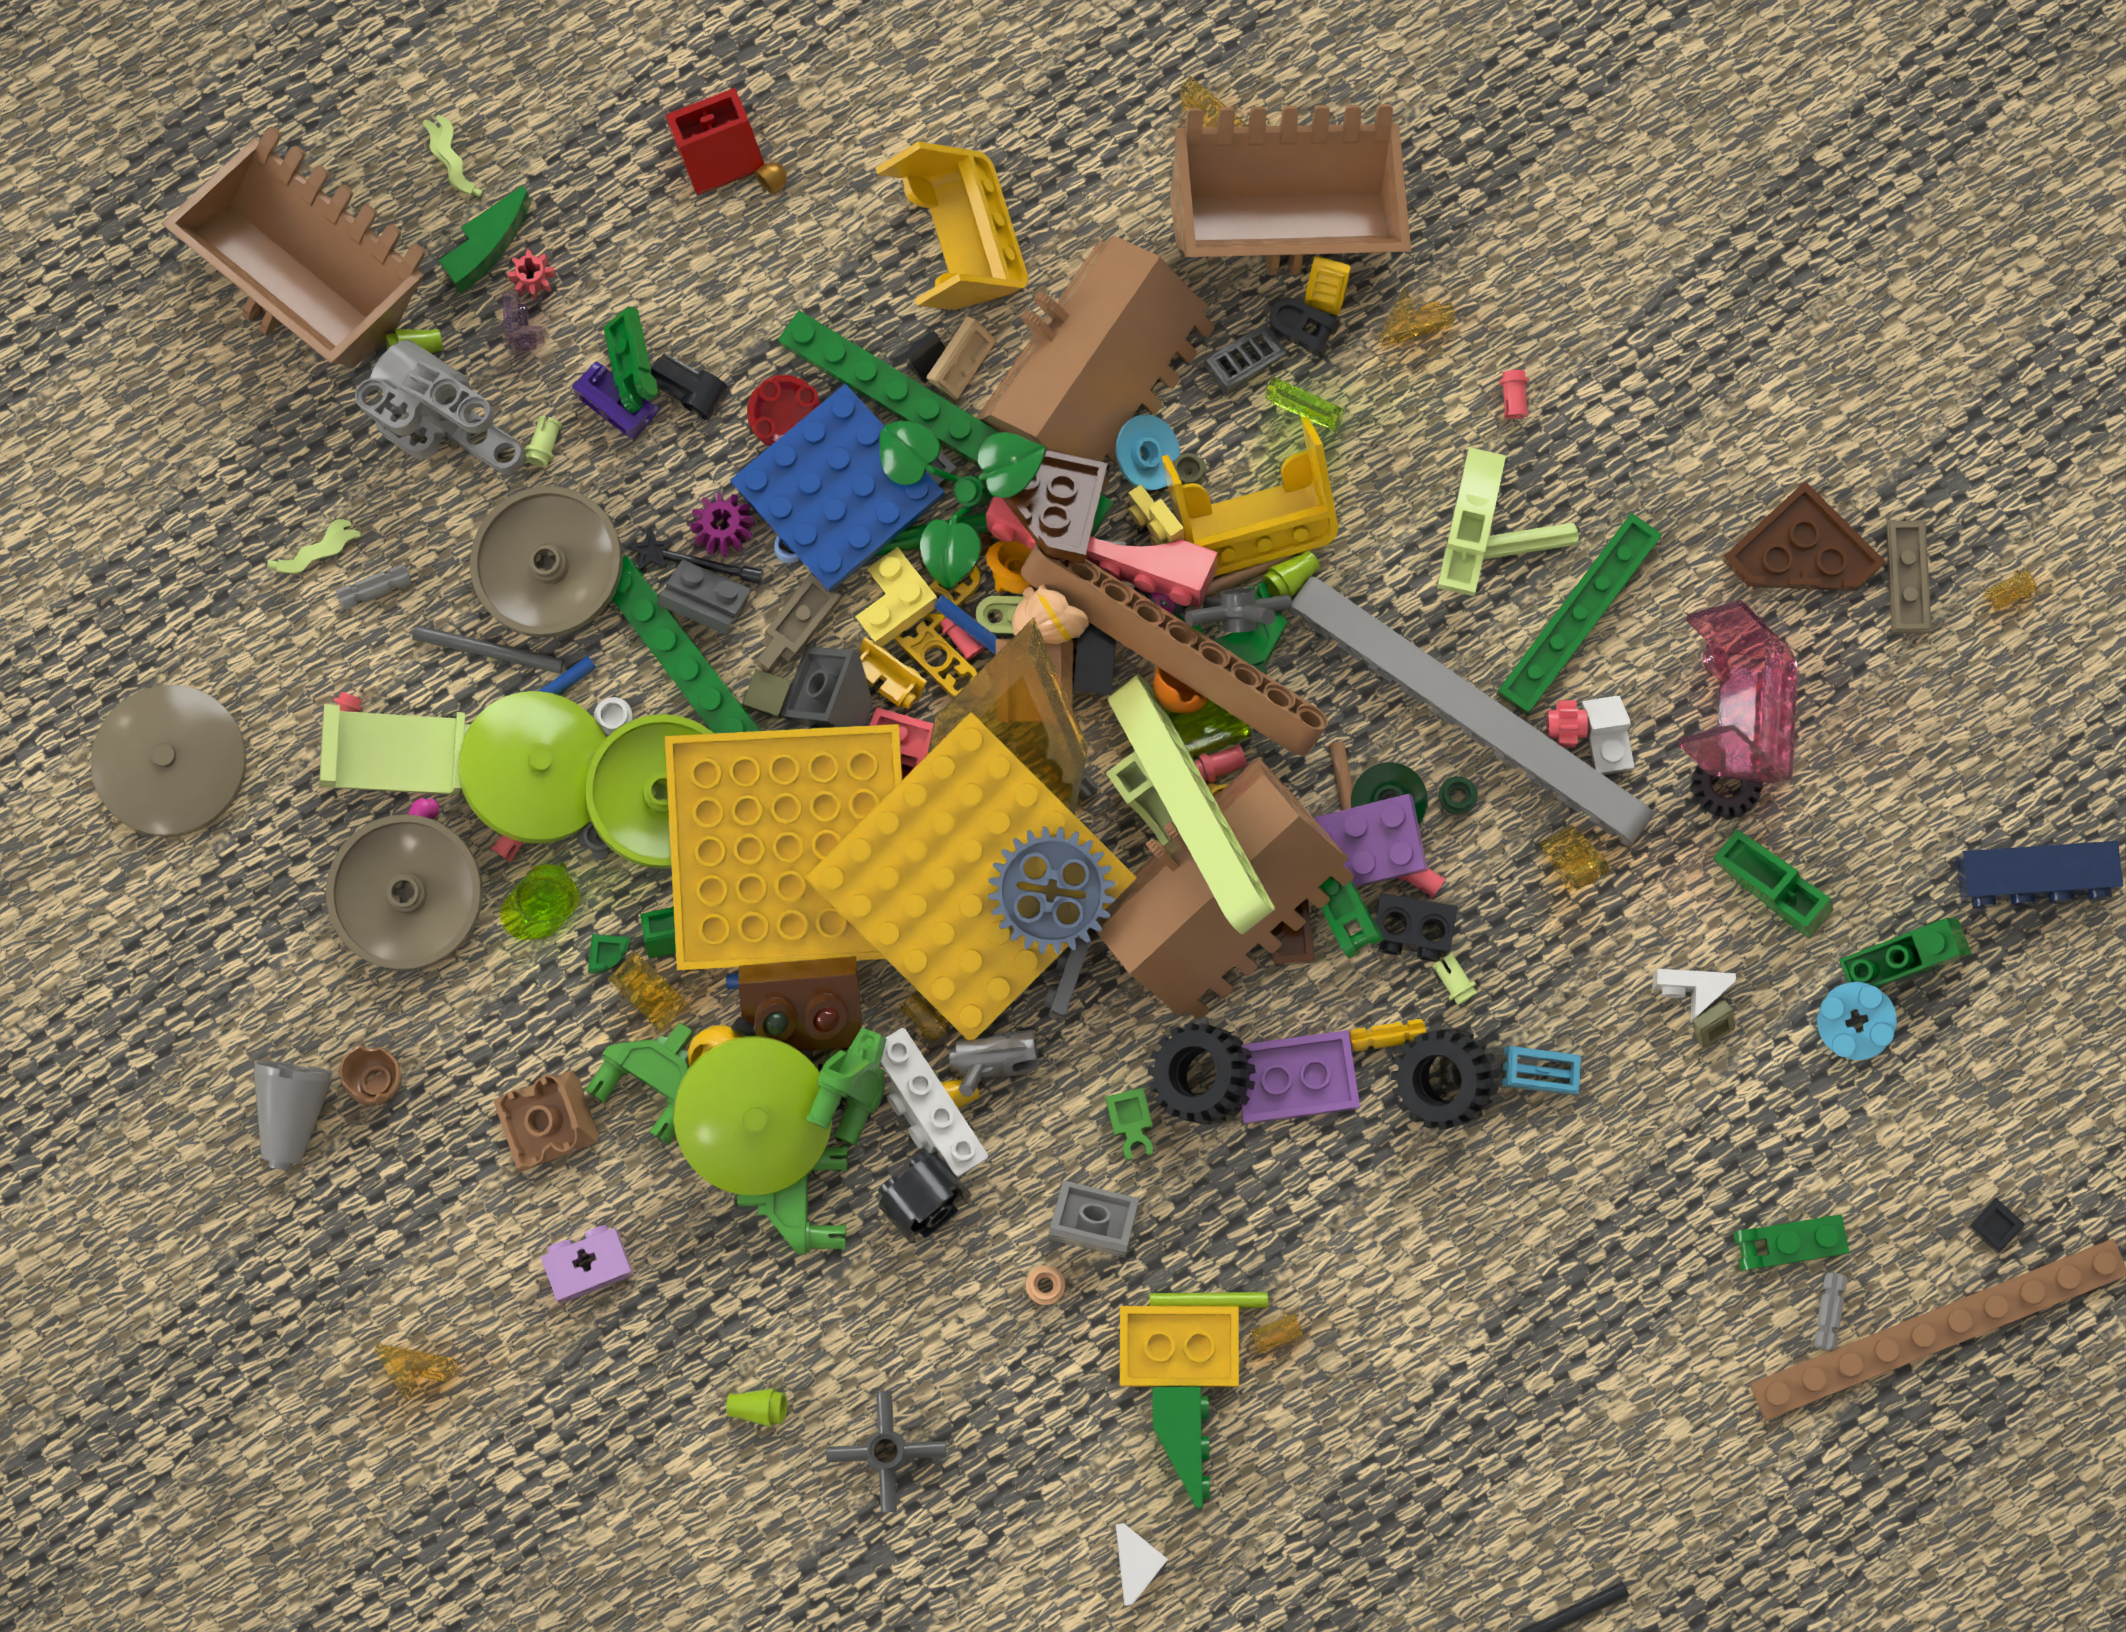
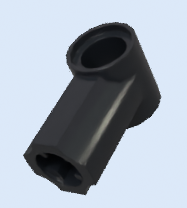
(694, 389)

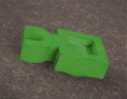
(1130, 1116)

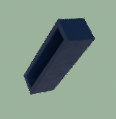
(2039, 872)

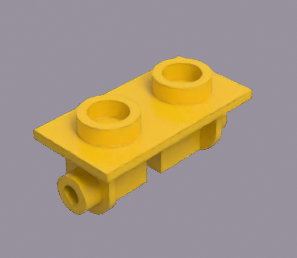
(901, 683)

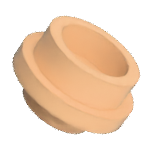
(1045, 1272)

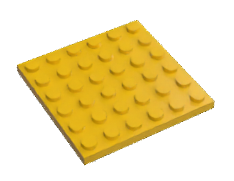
(750, 827)
(922, 868)

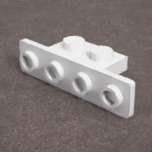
(927, 1106)

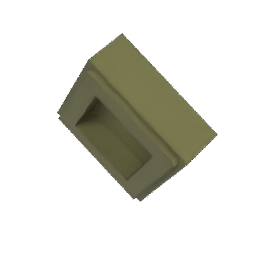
(767, 693)
(1714, 1024)

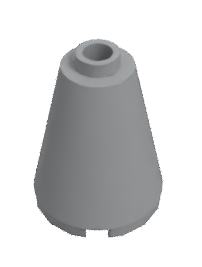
(288, 1109)

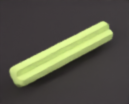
(1531, 540)

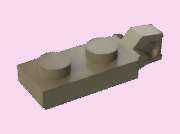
(797, 623)

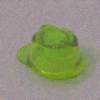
(540, 902)

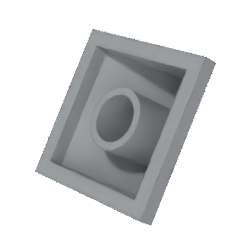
(1093, 1219)

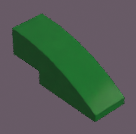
(486, 239)
(1774, 883)

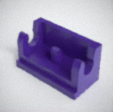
(600, 394)

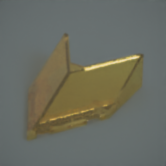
(1027, 711)

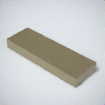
(1908, 577)

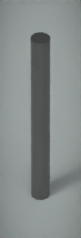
(488, 649)

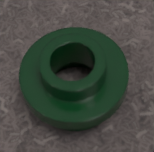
(1466, 787)

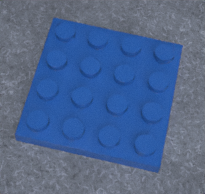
(829, 492)

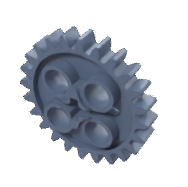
(1046, 926)

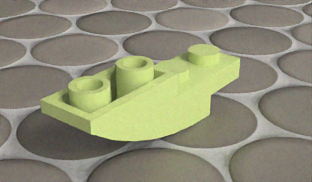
(1471, 521)

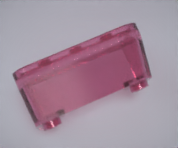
(1755, 697)

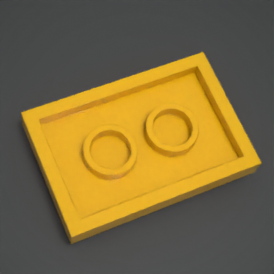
(1179, 1346)

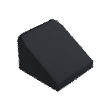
(924, 355)

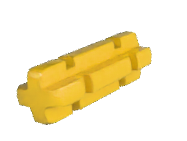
(1386, 1035)

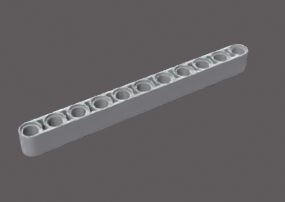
(1471, 709)

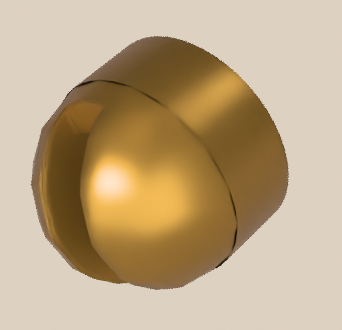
(772, 177)

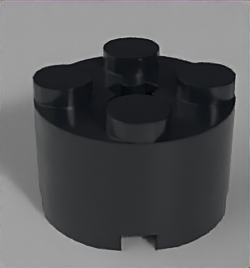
(922, 1197)

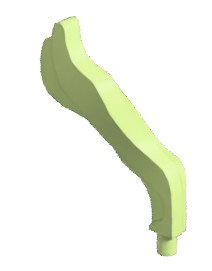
(440, 146)
(331, 545)

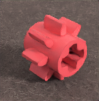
(540, 278)
(1567, 723)

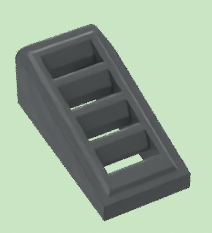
(1222, 377)

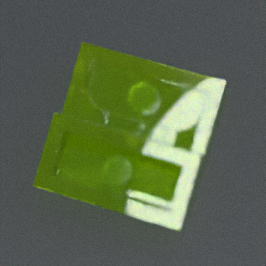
(1304, 404)

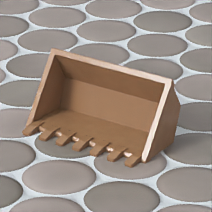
(1289, 186)
(300, 252)
(1098, 353)
(1168, 920)

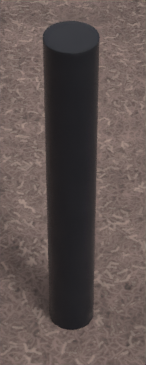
(1579, 1610)

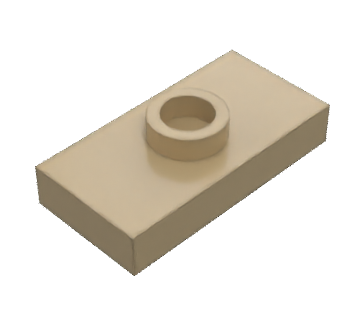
(961, 358)

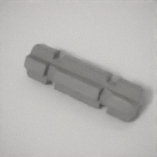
(373, 587)
(1830, 1311)

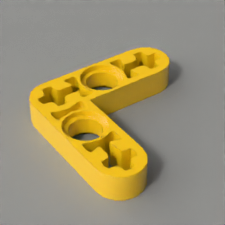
(929, 639)

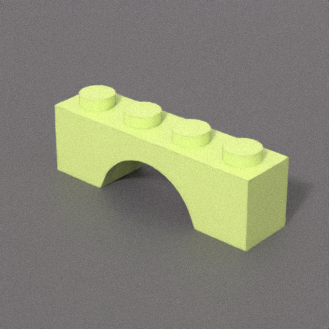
(1140, 794)

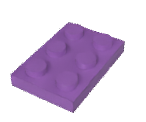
(1378, 839)
(1301, 1078)

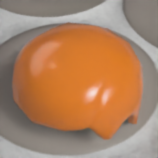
(1176, 695)

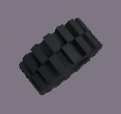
(1721, 806)

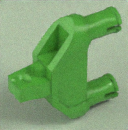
(656, 1063)
(857, 1079)
(789, 1209)

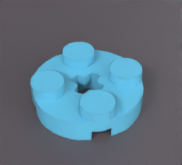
(1868, 1001)

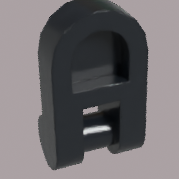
(1290, 318)

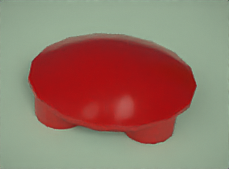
(779, 405)

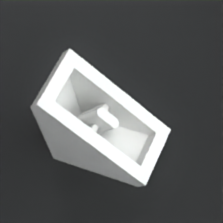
(1137, 1563)

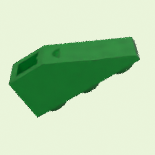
(1908, 954)
(1178, 1429)

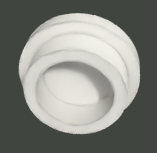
(612, 714)

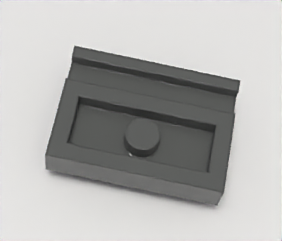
(704, 596)
(1070, 964)

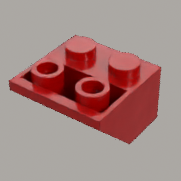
(715, 141)

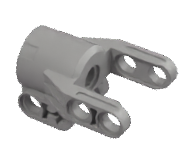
(433, 405)

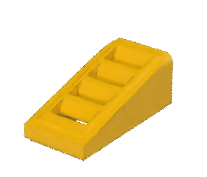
(1327, 285)

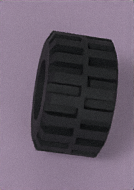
(1172, 1068)
(1415, 1084)

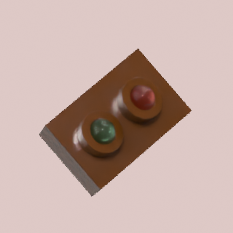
(803, 1002)

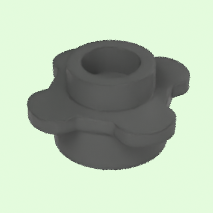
(588, 838)

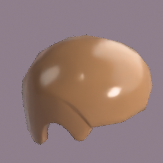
(359, 1065)

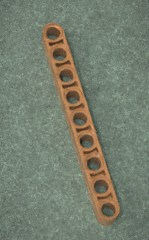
(1181, 650)

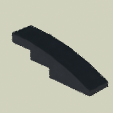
(1095, 658)

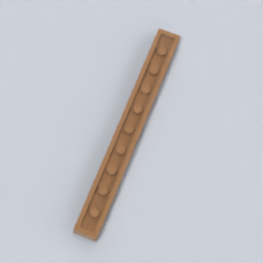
(1938, 1329)

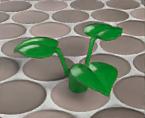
(1008, 467)

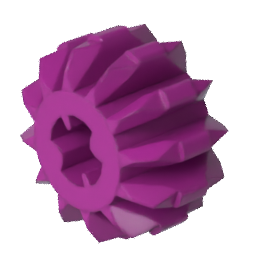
(706, 527)

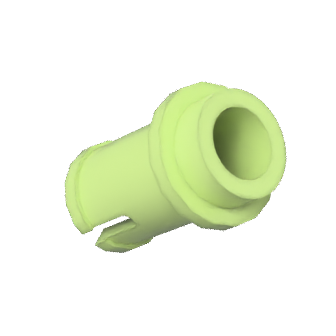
(543, 441)
(1456, 981)

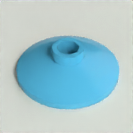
(1154, 440)

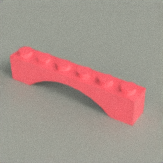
(1172, 569)

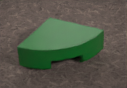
(607, 952)

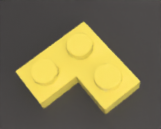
(1155, 517)
(904, 602)

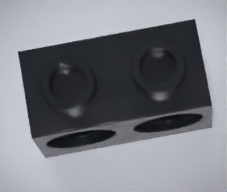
(1415, 915)

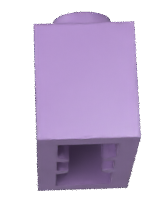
(572, 1281)

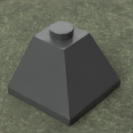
(829, 690)

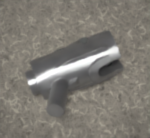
(993, 1057)

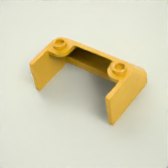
(968, 219)
(1264, 522)

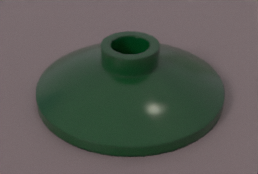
(1388, 780)

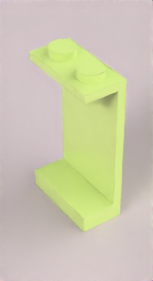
(391, 752)

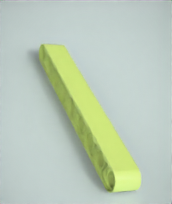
(1191, 805)

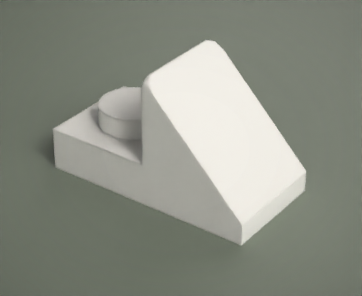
(1609, 735)
(1703, 985)

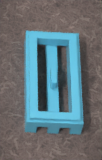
(1512, 1068)

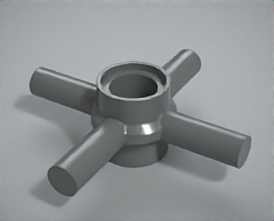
(1238, 610)
(886, 1433)

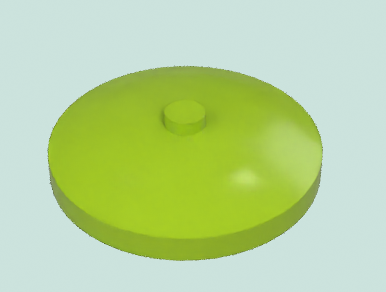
(529, 766)
(629, 788)
(746, 1113)

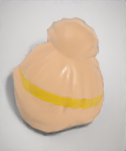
(1052, 614)

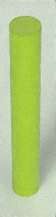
(1240, 1299)

